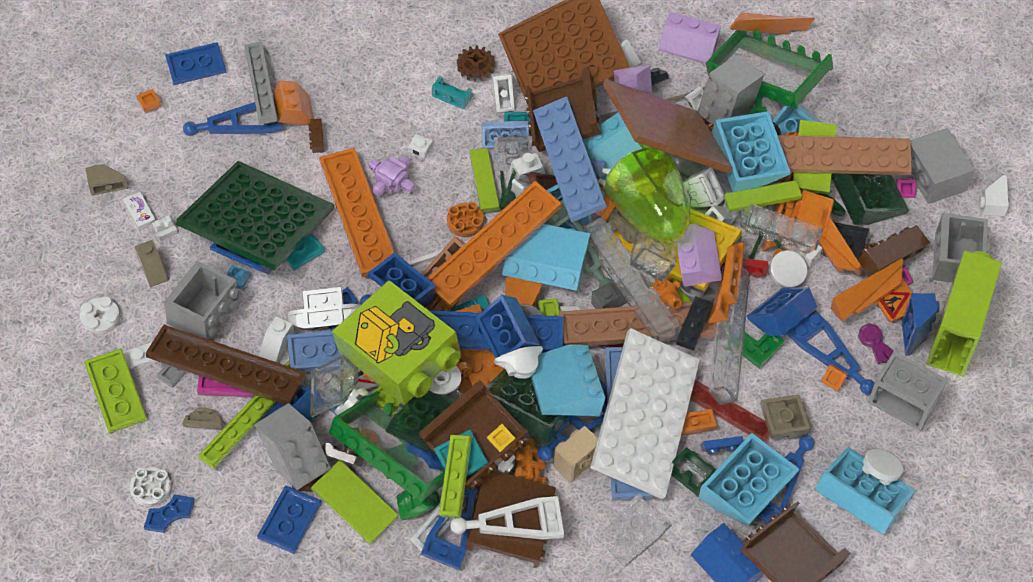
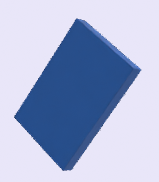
(195, 63)
(289, 519)

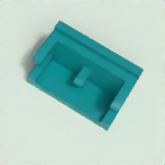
(451, 94)

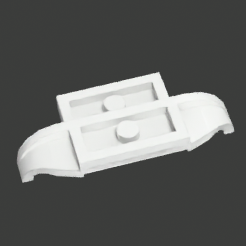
(321, 309)

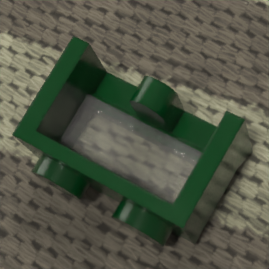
(691, 470)

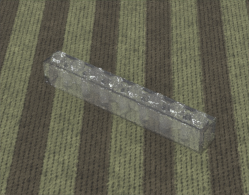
(631, 282)
(729, 347)

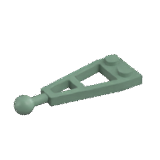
(561, 217)

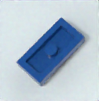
(713, 446)

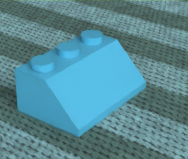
(789, 118)

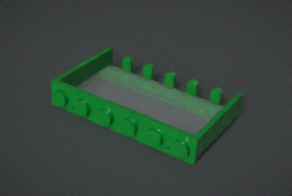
(786, 73)
(364, 432)

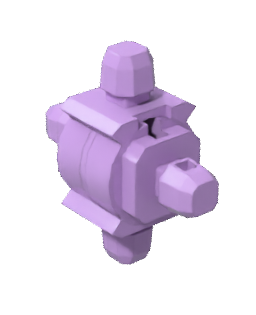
(391, 175)

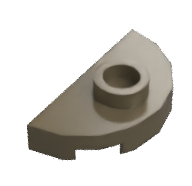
(203, 418)

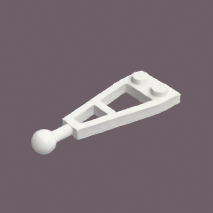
(549, 518)

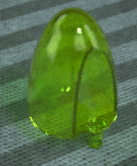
(650, 194)

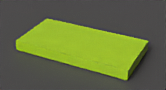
(815, 181)
(115, 390)
(354, 502)

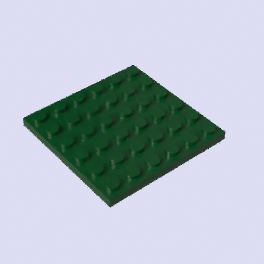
(255, 215)

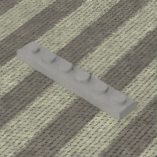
(260, 83)

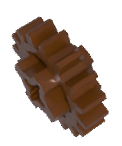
(476, 63)

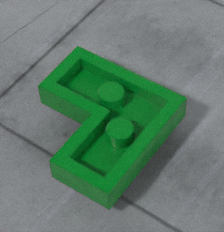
(762, 350)

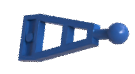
(191, 128)
(812, 326)
(806, 443)
(545, 453)
(446, 552)

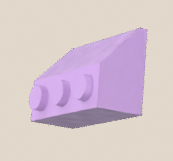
(689, 37)
(635, 77)
(698, 256)

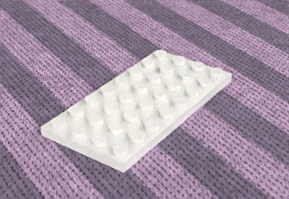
(645, 414)

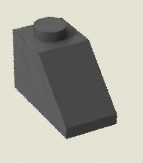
(607, 297)

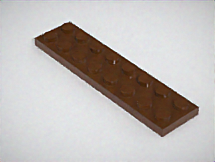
(226, 365)

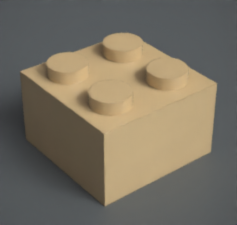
(575, 454)

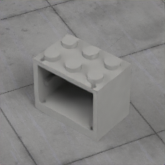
(730, 90)
(939, 166)
(954, 236)
(201, 301)
(907, 390)
(292, 446)

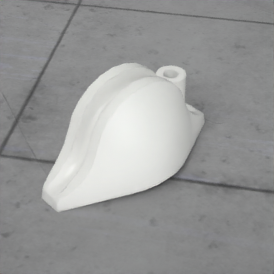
(520, 362)

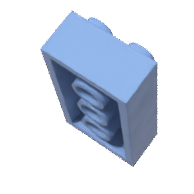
(502, 129)

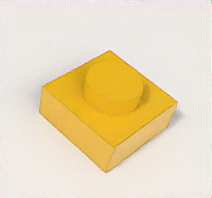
(500, 438)

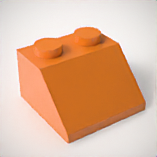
(292, 103)

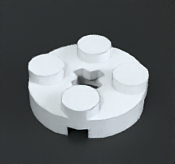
(95, 306)
(355, 397)

